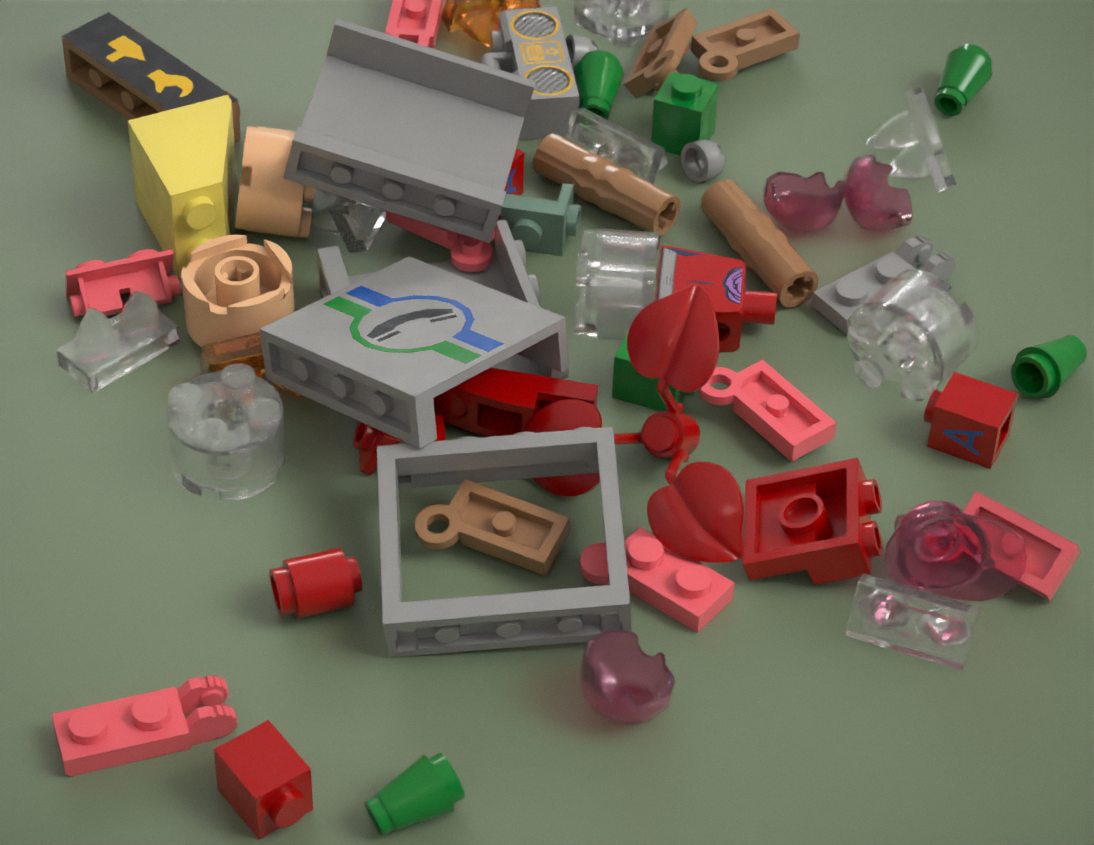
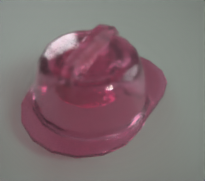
(954, 553)

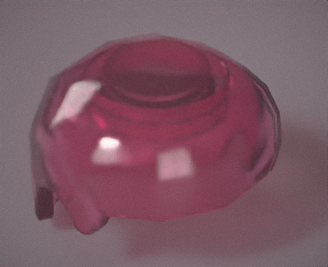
(871, 198)
(802, 202)
(623, 680)

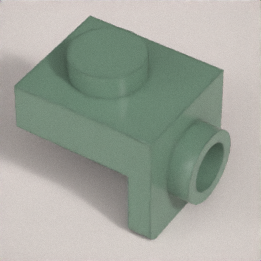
(542, 222)

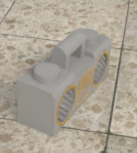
(535, 48)

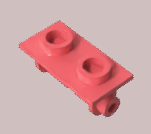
(101, 283)

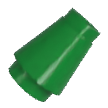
(962, 77)
(598, 81)
(1046, 366)
(416, 795)

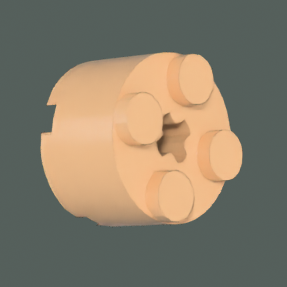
(265, 198)
(235, 288)

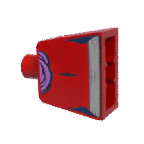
(725, 285)

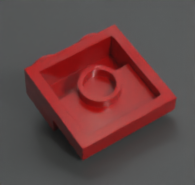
(812, 523)

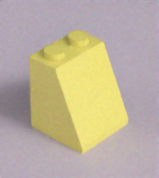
(185, 174)

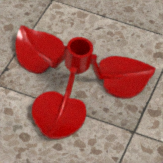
(703, 505)

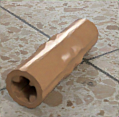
(606, 184)
(759, 243)

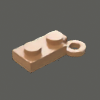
(743, 44)
(661, 53)
(497, 527)

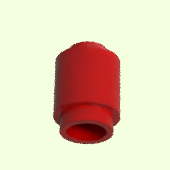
(315, 583)

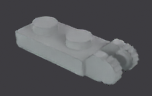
(846, 295)

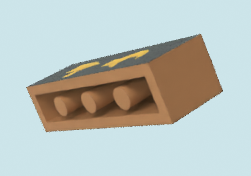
(134, 72)

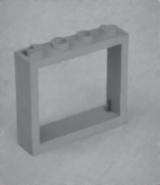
(506, 618)

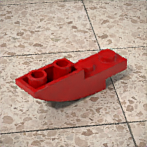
(506, 400)

